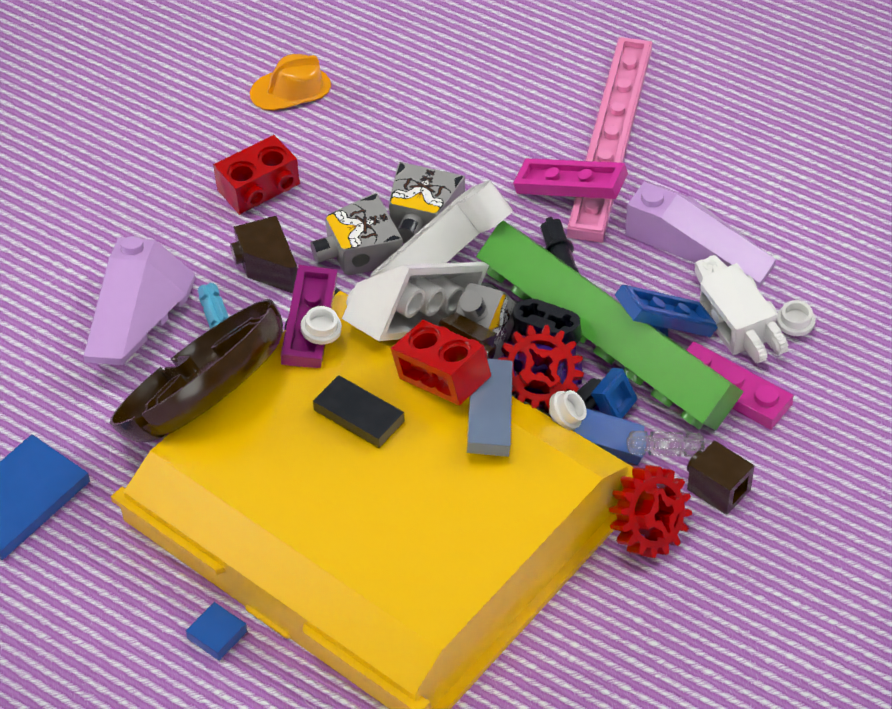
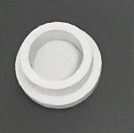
(796, 318)
(321, 325)
(567, 409)

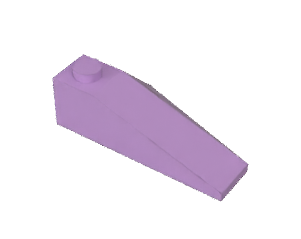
(691, 231)
(135, 295)

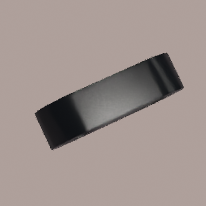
(541, 313)

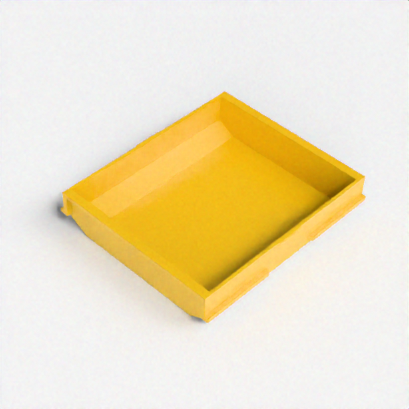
(377, 560)

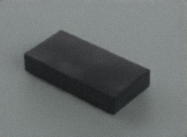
(358, 411)

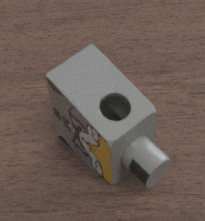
(420, 196)
(358, 236)
(490, 309)

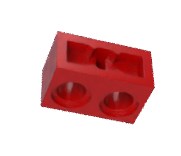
(256, 174)
(441, 362)

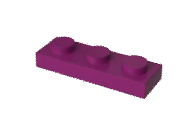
(312, 288)

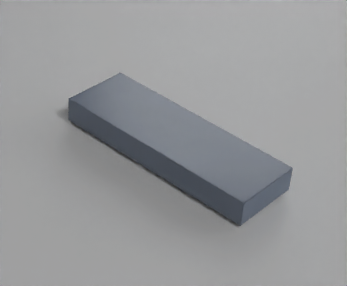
(491, 412)

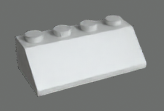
(402, 297)

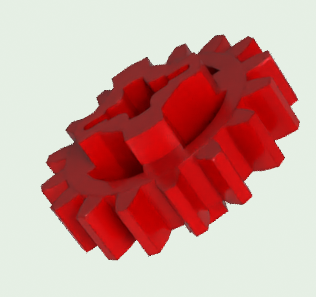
(531, 355)
(650, 511)

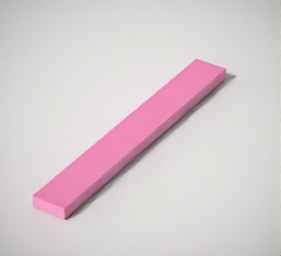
(612, 132)

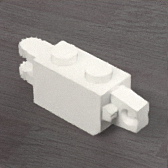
(739, 309)

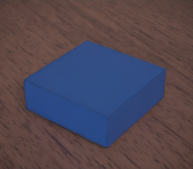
(614, 394)
(216, 631)

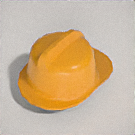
(292, 82)

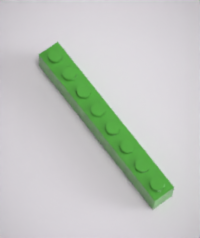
(604, 321)

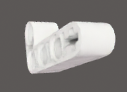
(452, 228)

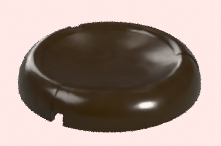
(201, 374)

